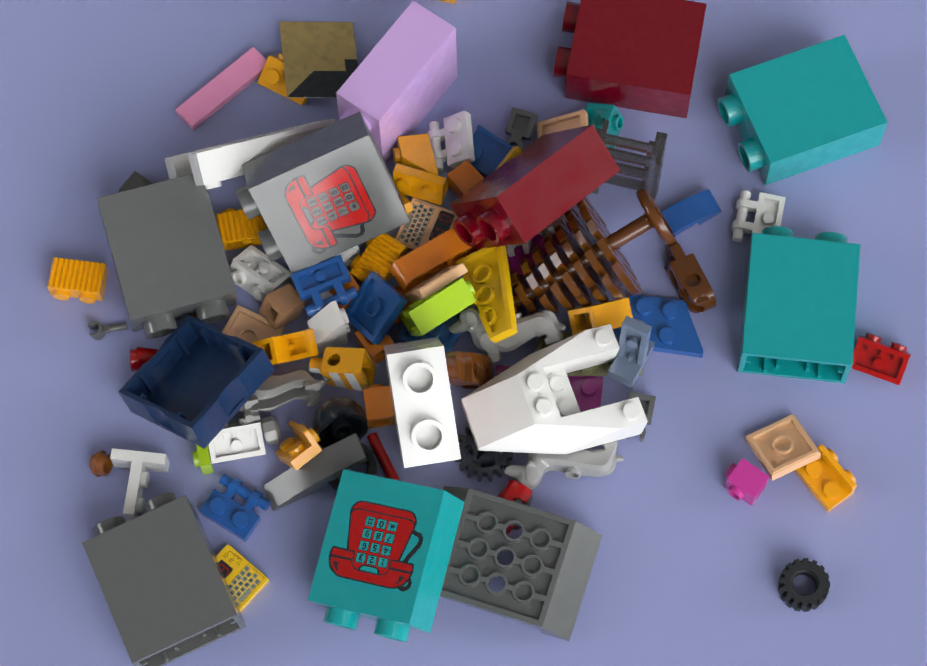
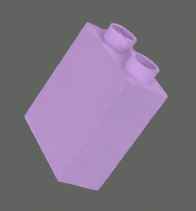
(401, 77)

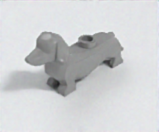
(528, 327)
(281, 390)
(583, 462)

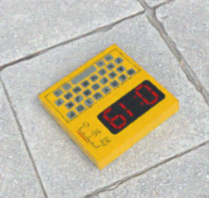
(242, 577)

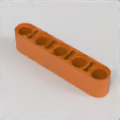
(429, 259)

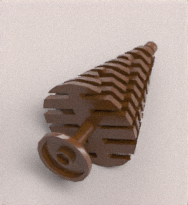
(585, 259)

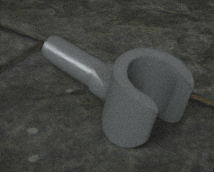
(100, 334)

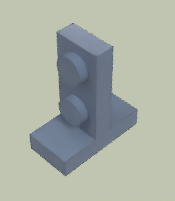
(633, 351)

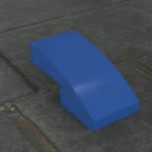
(691, 210)

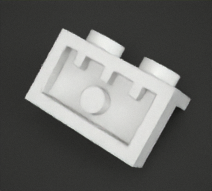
(257, 274)
(238, 441)

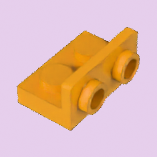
(299, 449)
(827, 479)

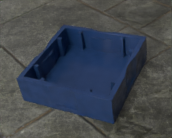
(196, 381)

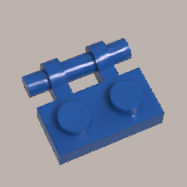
(322, 278)
(231, 515)

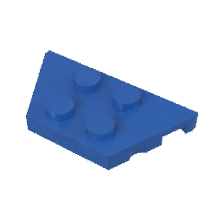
(670, 323)

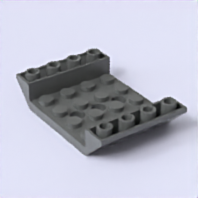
(547, 569)

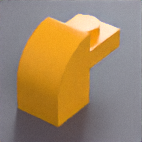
(289, 346)

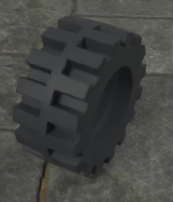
(810, 569)

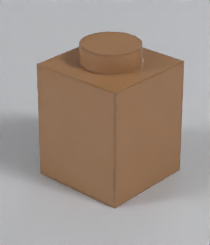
(282, 306)

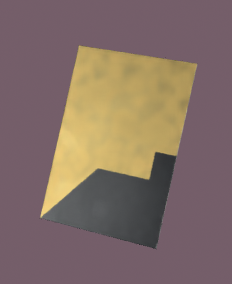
(317, 57)

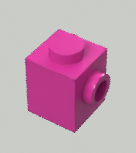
(745, 481)

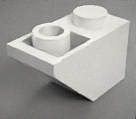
(330, 327)

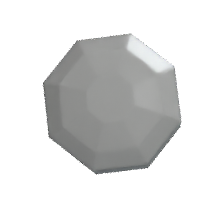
(271, 430)

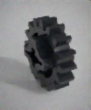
(492, 459)

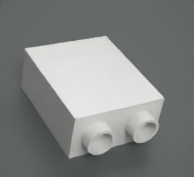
(422, 402)

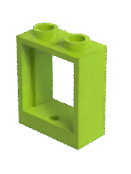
(438, 307)

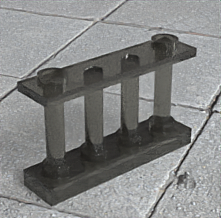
(651, 161)

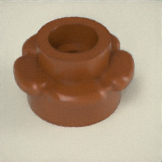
(100, 463)

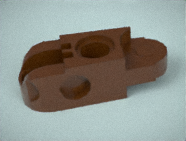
(689, 279)
(468, 369)

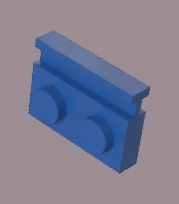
(488, 150)

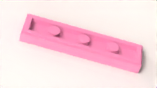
(222, 89)

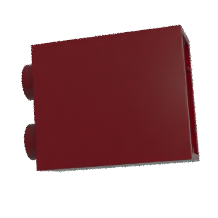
(632, 53)
(533, 188)

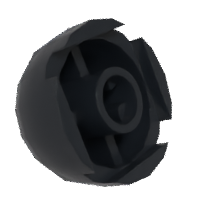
(338, 420)

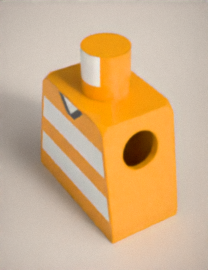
(345, 367)

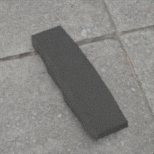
(321, 469)

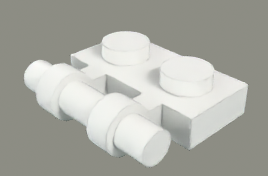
(457, 137)
(767, 212)

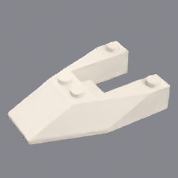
(226, 160)
(535, 407)

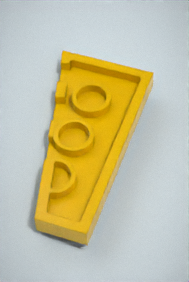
(494, 298)

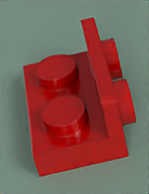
(880, 359)

